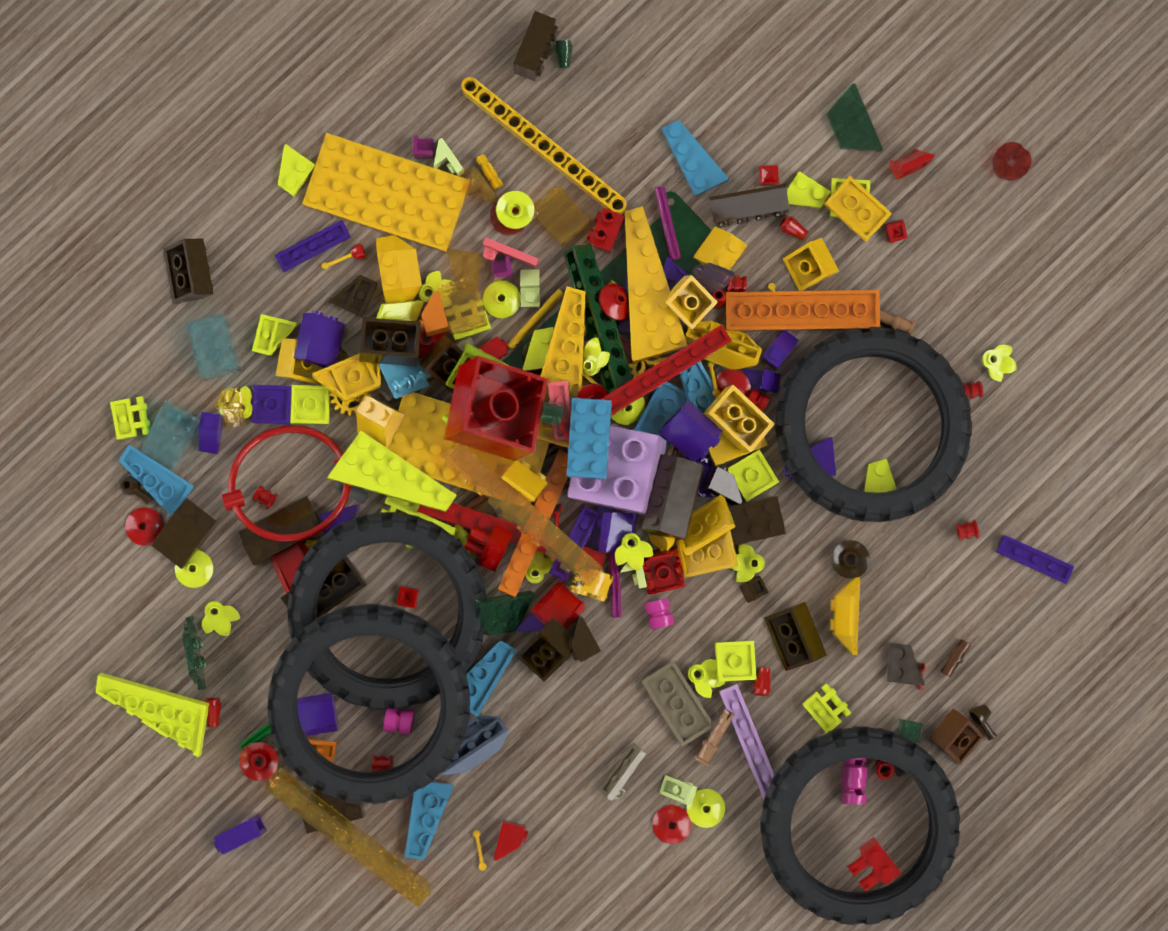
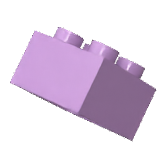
(630, 472)

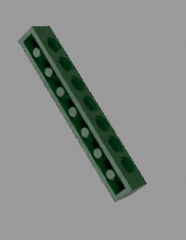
(587, 277)

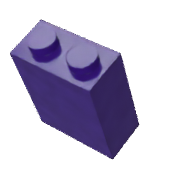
(319, 339)
(691, 432)

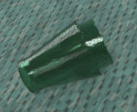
(563, 51)

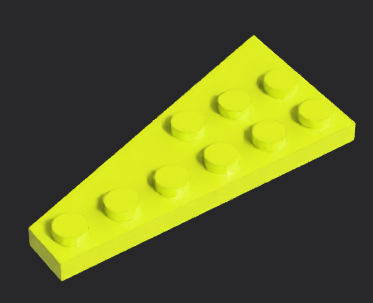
(382, 471)
(161, 710)

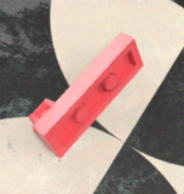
(494, 248)
(559, 392)

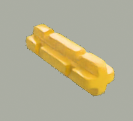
(489, 171)

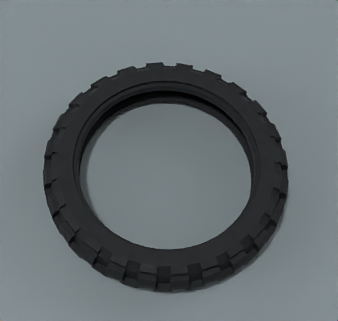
(930, 367)
(386, 528)
(380, 785)
(900, 895)

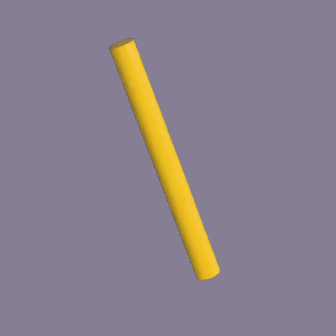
(534, 320)

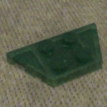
(852, 123)
(503, 612)
(192, 647)

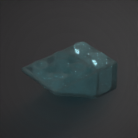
(170, 435)

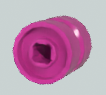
(659, 613)
(399, 721)
(856, 770)
(853, 791)

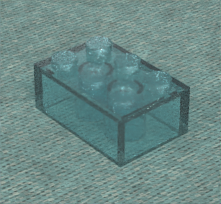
(213, 347)

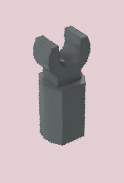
(355, 493)

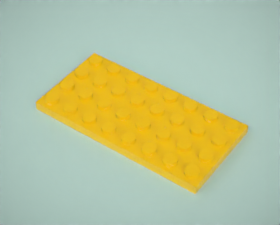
(386, 192)
(423, 443)

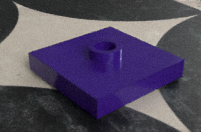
(271, 404)

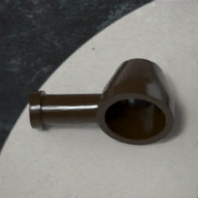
(134, 489)
(980, 716)

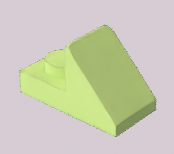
(445, 155)
(530, 288)
(638, 578)
(678, 790)

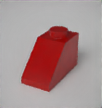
(510, 838)

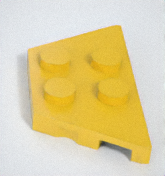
(350, 378)

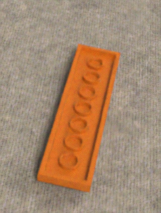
(802, 310)

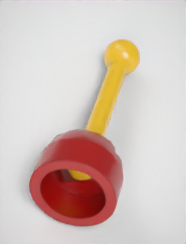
(357, 252)

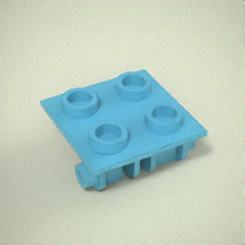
(404, 379)

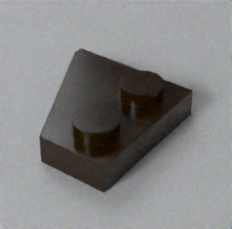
(355, 296)
(903, 666)

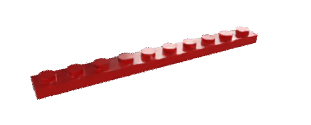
(662, 372)
(468, 518)

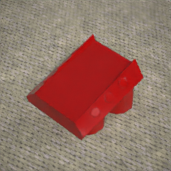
(910, 163)
(288, 562)
(663, 571)
(560, 605)

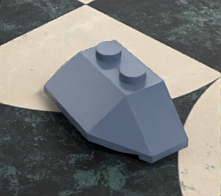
(481, 740)

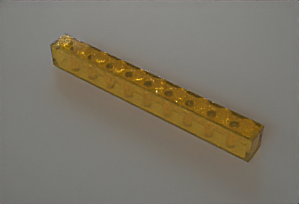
(523, 513)
(348, 836)

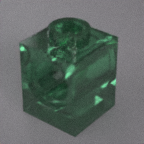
(552, 412)
(910, 729)

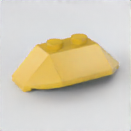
(398, 269)
(738, 354)
(846, 615)

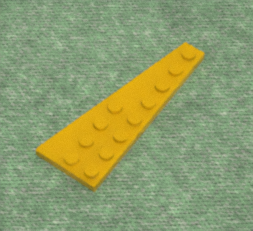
(653, 324)
(565, 354)

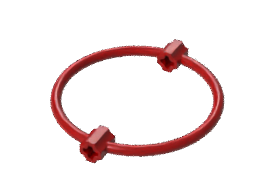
(234, 499)

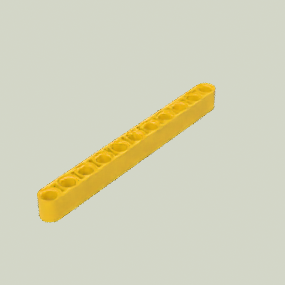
(539, 137)

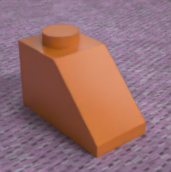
(434, 317)

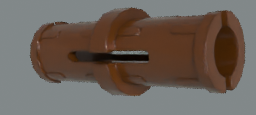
(955, 658)

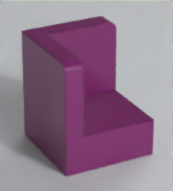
(423, 148)
(502, 269)

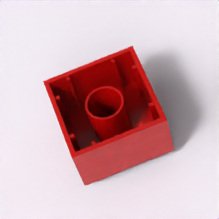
(496, 408)

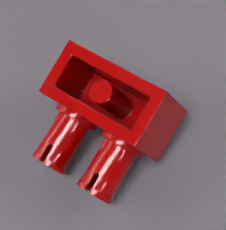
(606, 230)
(493, 548)
(874, 856)

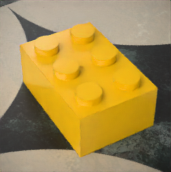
(738, 419)

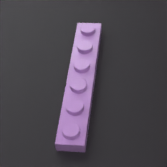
(748, 738)

